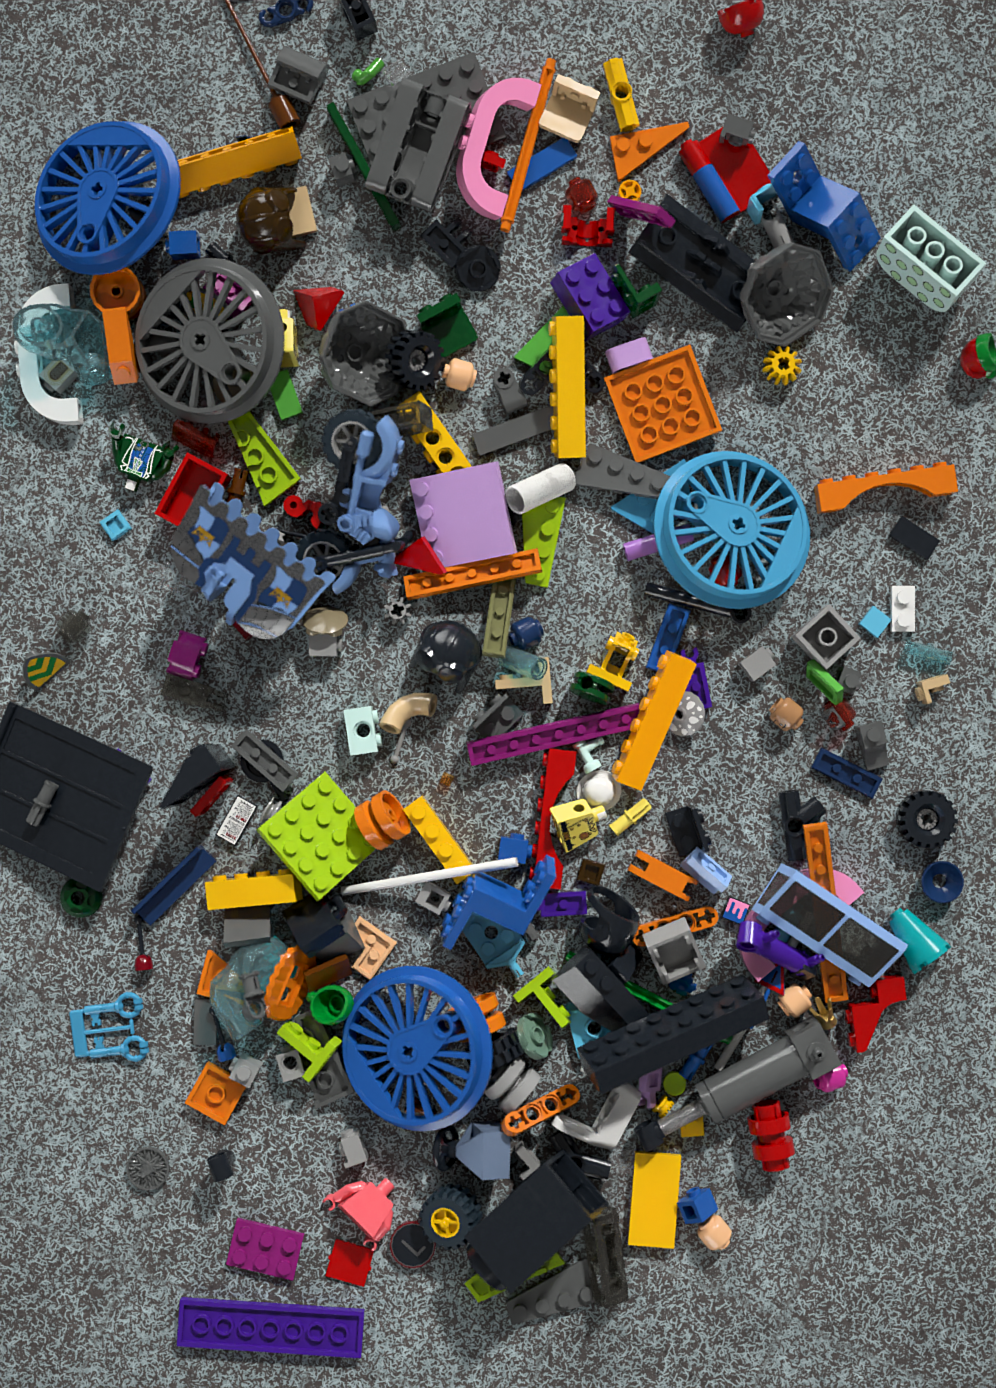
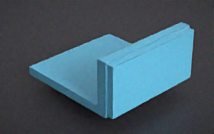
(754, 206)

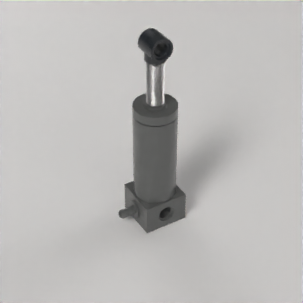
(750, 1080)

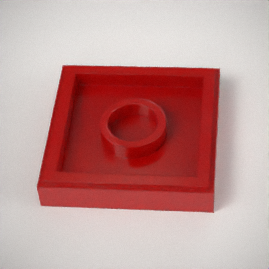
(211, 795)

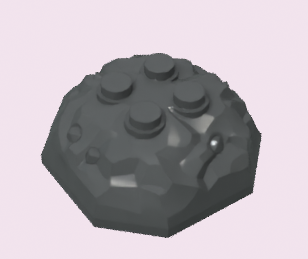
(786, 293)
(355, 352)

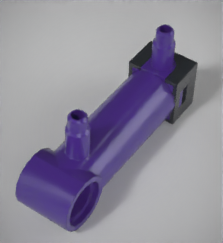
(800, 964)

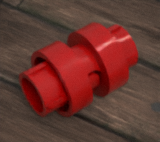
(772, 1144)

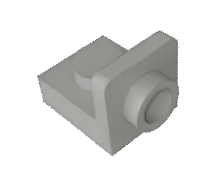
(525, 1155)

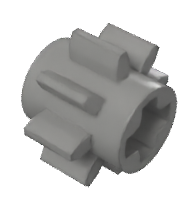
(404, 612)

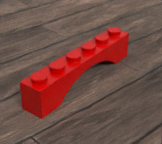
(559, 769)

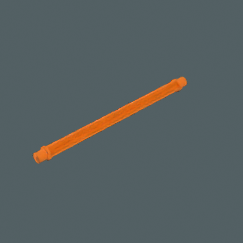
(527, 148)

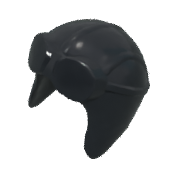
(449, 652)

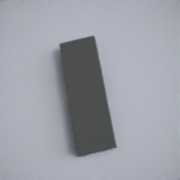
(513, 431)

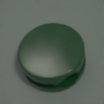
(591, 688)

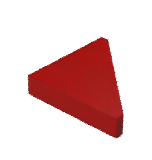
(421, 557)

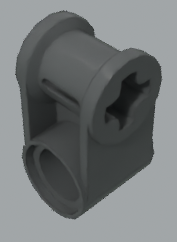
(509, 395)

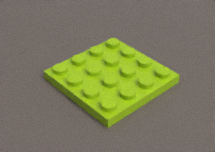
(317, 836)

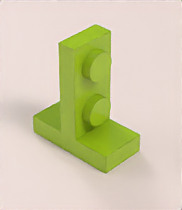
(545, 995)
(309, 1047)

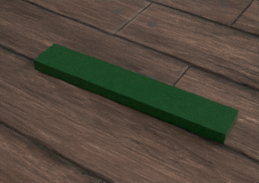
(361, 164)

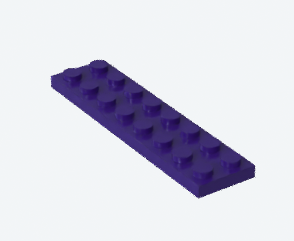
(270, 1327)

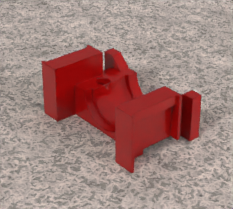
(590, 230)

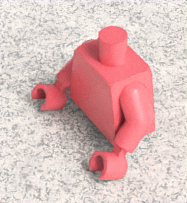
(366, 1207)

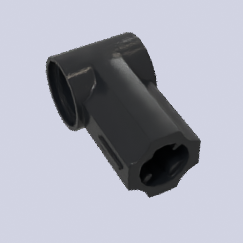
(221, 1165)

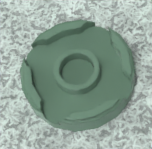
(534, 1036)

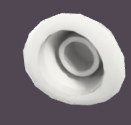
(599, 789)

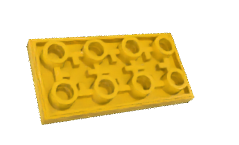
(654, 1199)

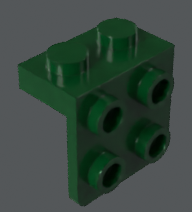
(448, 324)

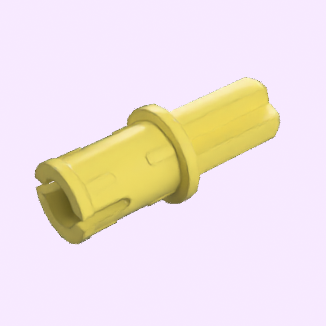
(630, 816)

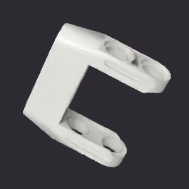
(610, 1121)

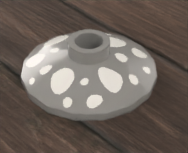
(692, 718)

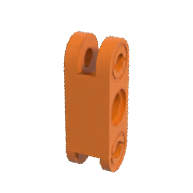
(663, 875)

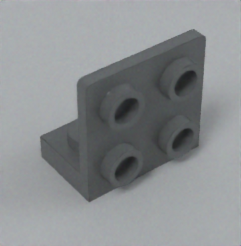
(498, 717)

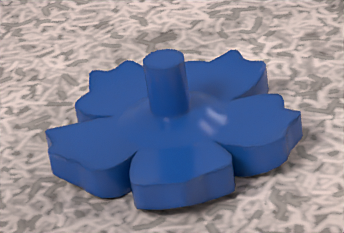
(683, 985)

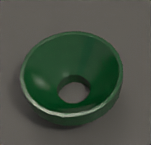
(91, 903)

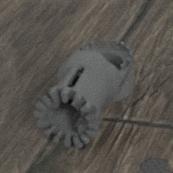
(253, 995)

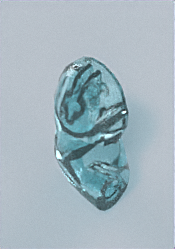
(65, 334)
(228, 990)

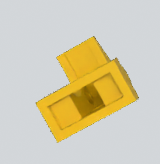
(625, 645)

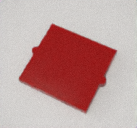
(349, 1262)

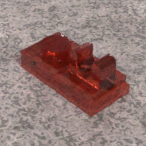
(195, 439)

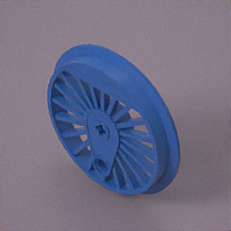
(104, 195)
(428, 1041)

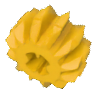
(790, 368)

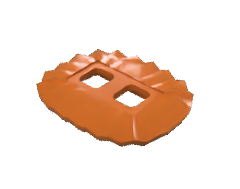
(280, 979)

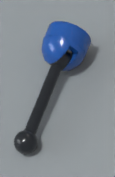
(225, 1050)

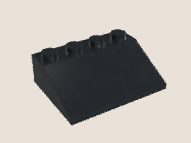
(196, 773)

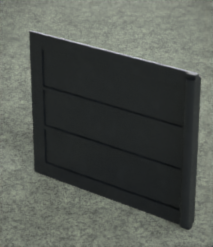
(90, 807)

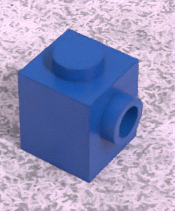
(514, 847)
(697, 1205)

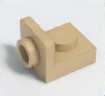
(934, 684)

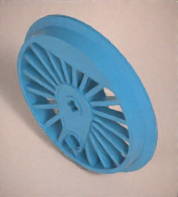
(717, 520)

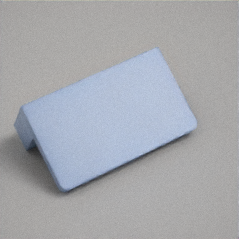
(706, 871)

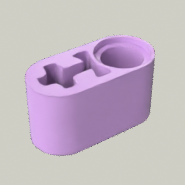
(628, 354)

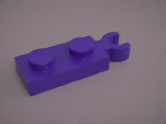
(698, 682)
(564, 904)

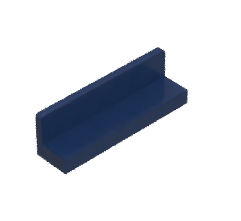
(174, 885)

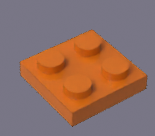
(215, 1093)

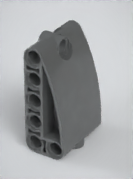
(418, 145)

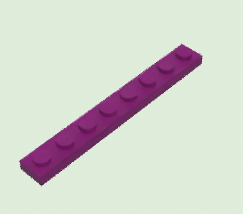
(552, 734)

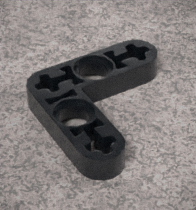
(539, 384)

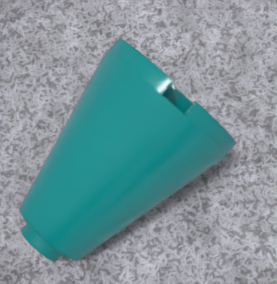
(922, 942)

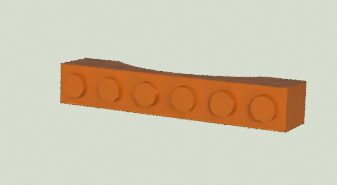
(932, 481)

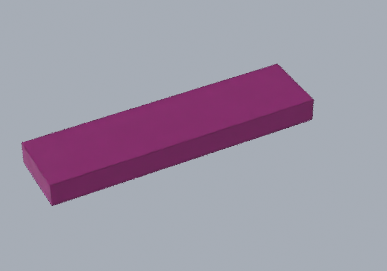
(641, 211)

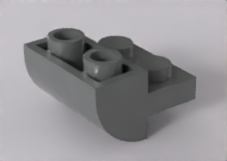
(298, 75)

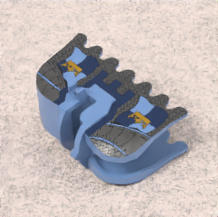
(270, 582)

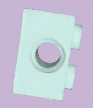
(353, 720)

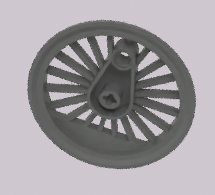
(207, 341)

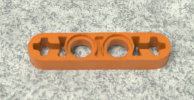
(700, 912)
(540, 1109)

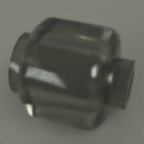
(74, 626)

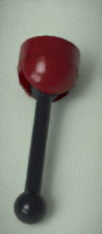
(143, 961)

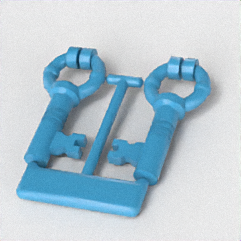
(79, 1033)

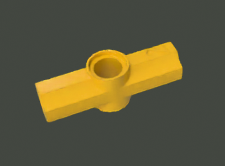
(618, 82)

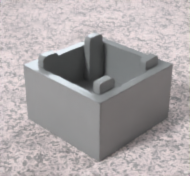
(674, 950)

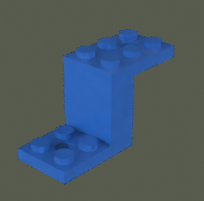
(824, 206)
(499, 901)

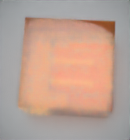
(446, 779)

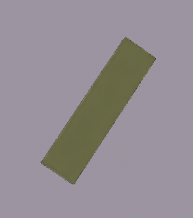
(499, 619)

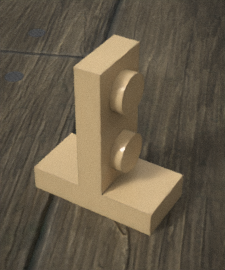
(508, 682)

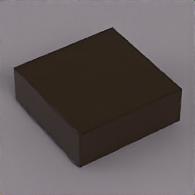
(591, 872)

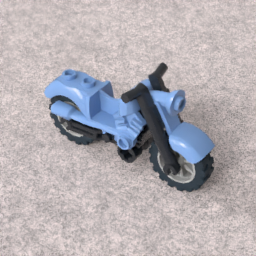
(363, 472)

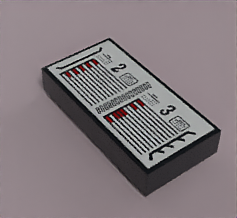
(236, 820)

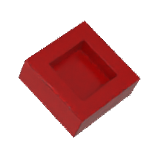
(492, 161)

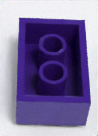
(590, 293)

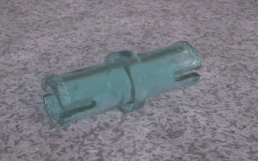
(928, 652)

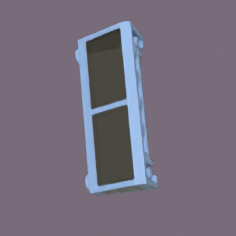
(828, 926)

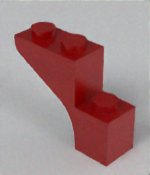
(865, 1015)

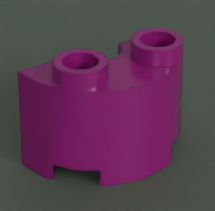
(186, 655)

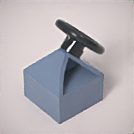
(481, 1148)

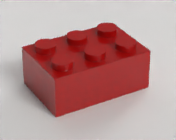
(184, 486)

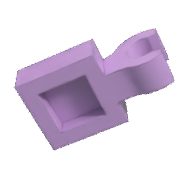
(648, 1086)

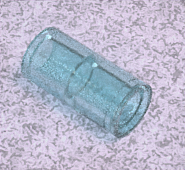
(524, 663)

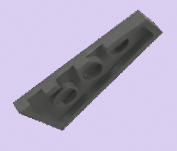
(618, 474)
(332, 1080)
(554, 1294)

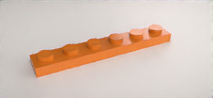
(473, 574)

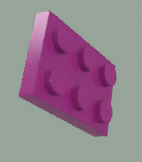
(265, 1249)

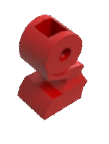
(298, 509)

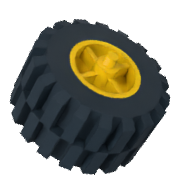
(450, 1216)

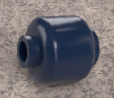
(526, 633)

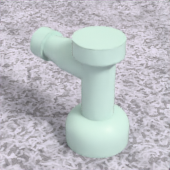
(584, 749)

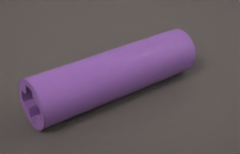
(647, 545)

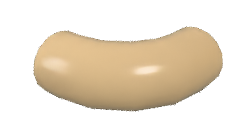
(407, 707)

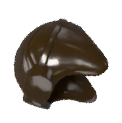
(266, 222)

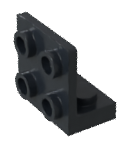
(688, 830)

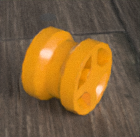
(631, 188)

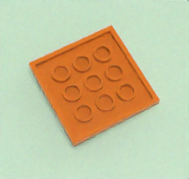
(663, 404)

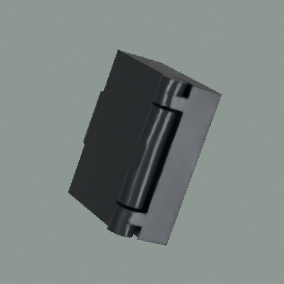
(315, 922)

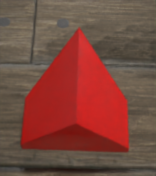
(317, 304)

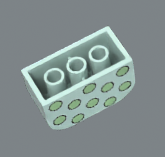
(928, 260)

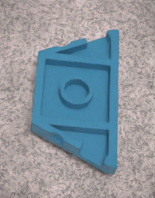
(641, 509)

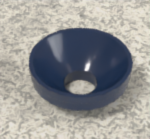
(952, 886)

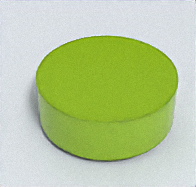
(674, 1083)

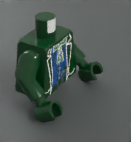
(140, 458)

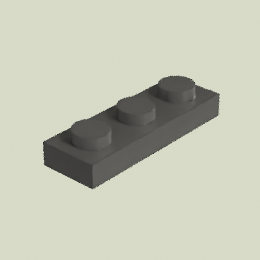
(264, 760)

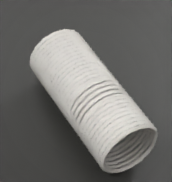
(540, 488)

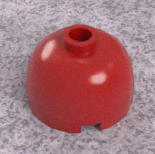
(742, 17)

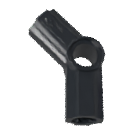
(591, 1166)

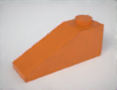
(120, 346)

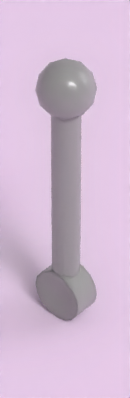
(395, 759)

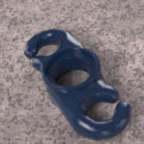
(279, 19)

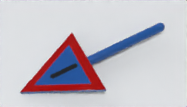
(773, 981)

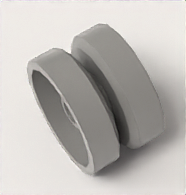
(512, 1084)

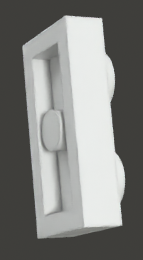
(902, 608)

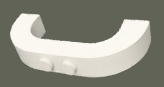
(30, 365)

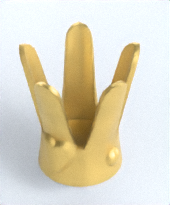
(825, 1017)

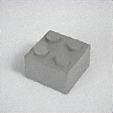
(825, 636)

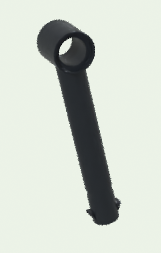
(688, 600)

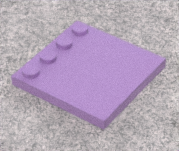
(464, 514)

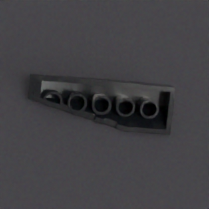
(598, 991)

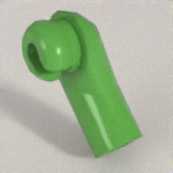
(370, 72)

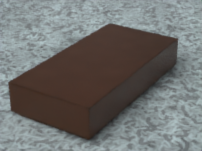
(327, 972)

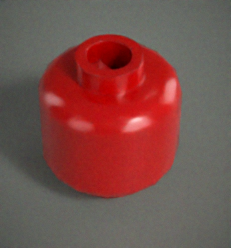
(722, 576)

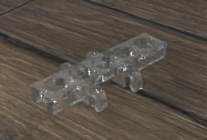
(180, 582)

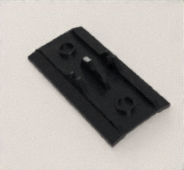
(696, 262)

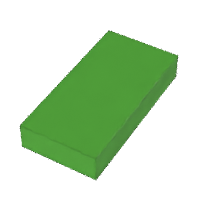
(285, 396)
(824, 682)

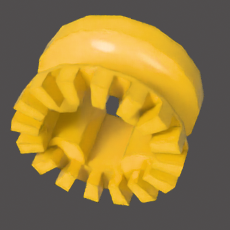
(662, 1106)

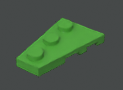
(538, 345)

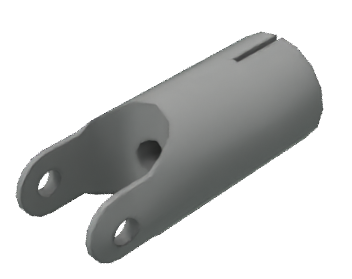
(777, 229)

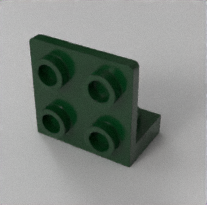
(636, 302)

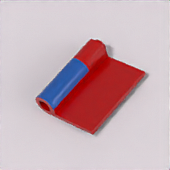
(725, 173)

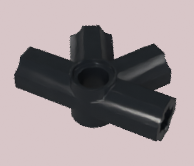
(804, 814)

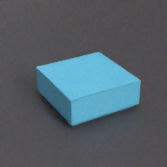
(115, 525)
(875, 621)

